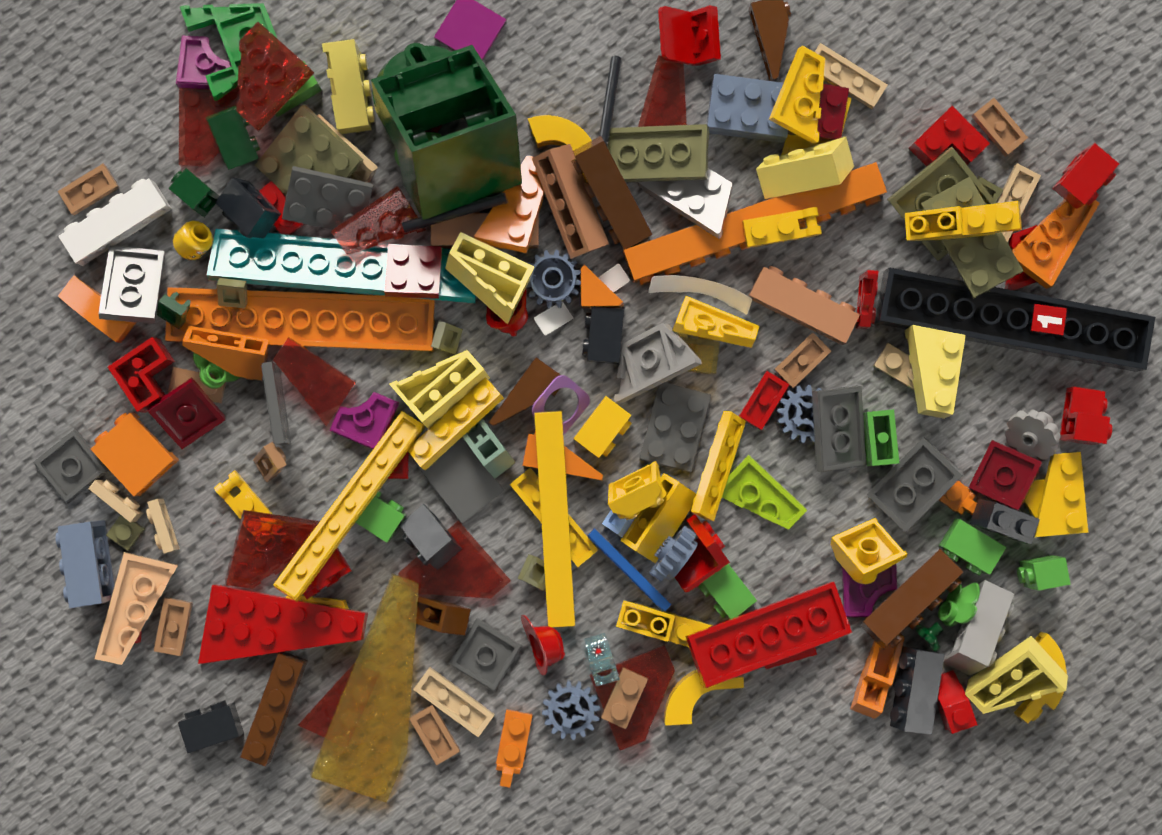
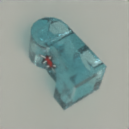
(601, 659)

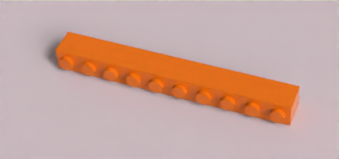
(695, 244)

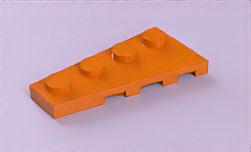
(513, 223)

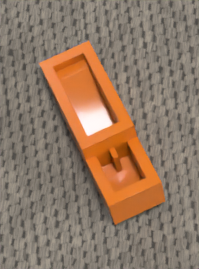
(87, 303)
(876, 680)

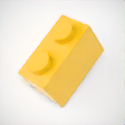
(602, 428)

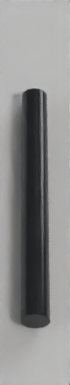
(610, 96)
(470, 208)

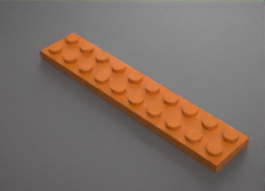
(314, 319)

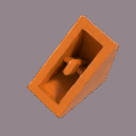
(596, 293)

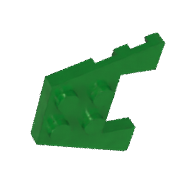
(232, 25)

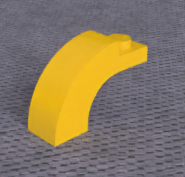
(557, 131)
(687, 692)
(1032, 709)

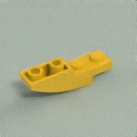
(963, 222)
(657, 623)

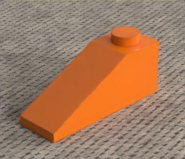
(232, 352)
(573, 463)

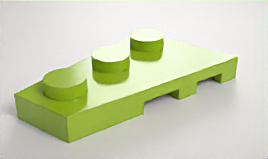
(761, 493)

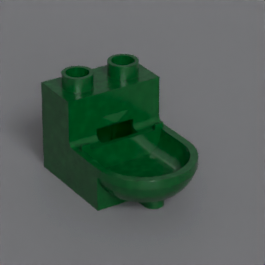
(435, 87)

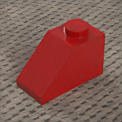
(954, 704)

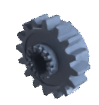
(559, 292)
(674, 554)

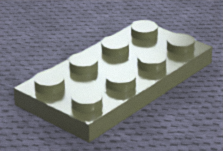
(661, 152)
(981, 259)

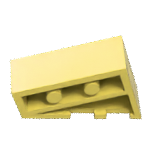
(349, 86)
(805, 169)
(489, 274)
(936, 368)
(439, 388)
(1015, 677)

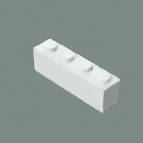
(114, 222)

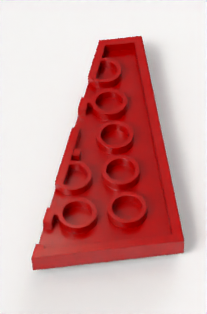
(258, 623)

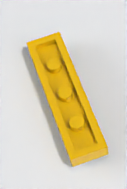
(455, 423)
(718, 466)
(528, 489)

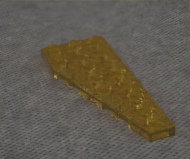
(372, 718)

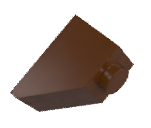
(442, 616)

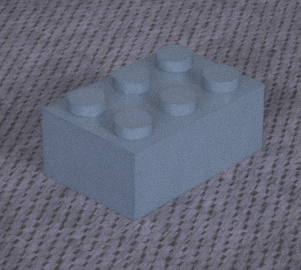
(743, 108)
(85, 563)

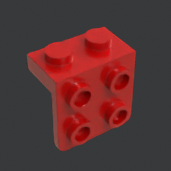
(689, 36)
(705, 559)

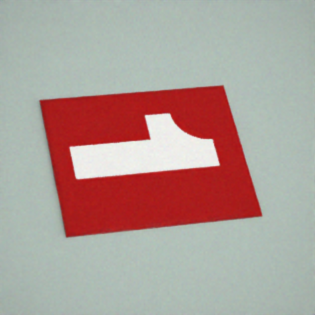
(1049, 319)

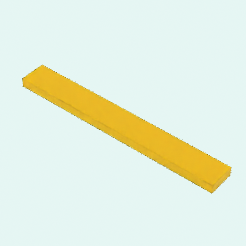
(348, 506)
(555, 518)

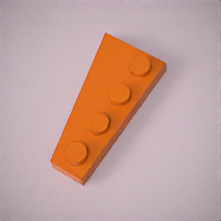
(1052, 242)

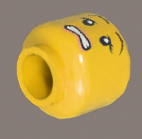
(193, 240)

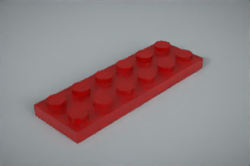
(768, 634)

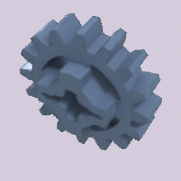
(795, 421)
(583, 714)

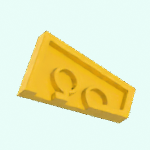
(799, 97)
(712, 323)
(1063, 498)

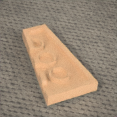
(132, 602)

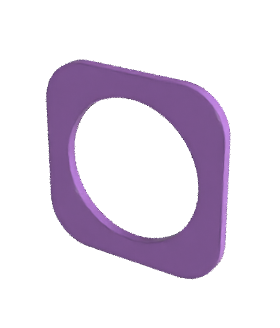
(563, 382)

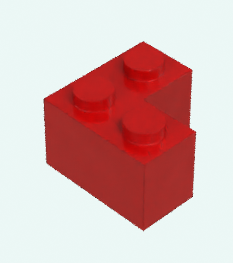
(947, 132)
(1085, 176)
(136, 371)
(1083, 417)

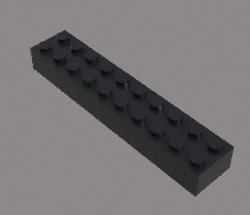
(1006, 316)

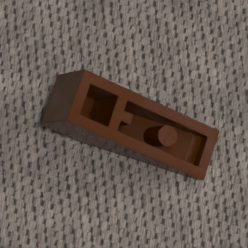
(770, 25)
(526, 391)

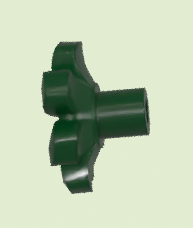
(930, 634)

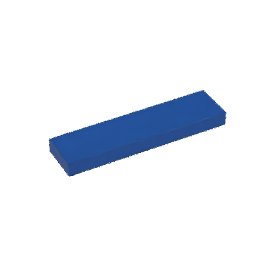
(628, 569)

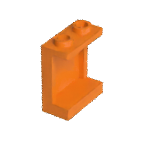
(133, 454)

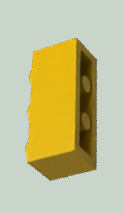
(657, 523)

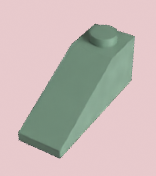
(488, 449)

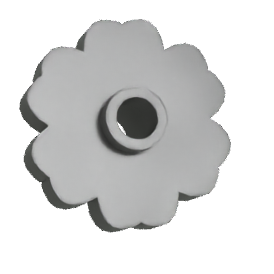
(1033, 434)

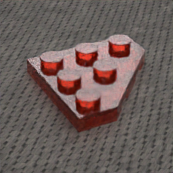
(267, 76)
(195, 137)
(265, 546)
(465, 575)
(659, 670)

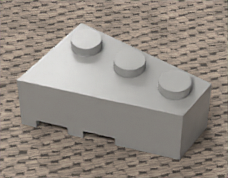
(979, 636)

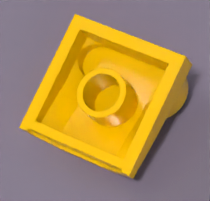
(636, 492)
(866, 551)

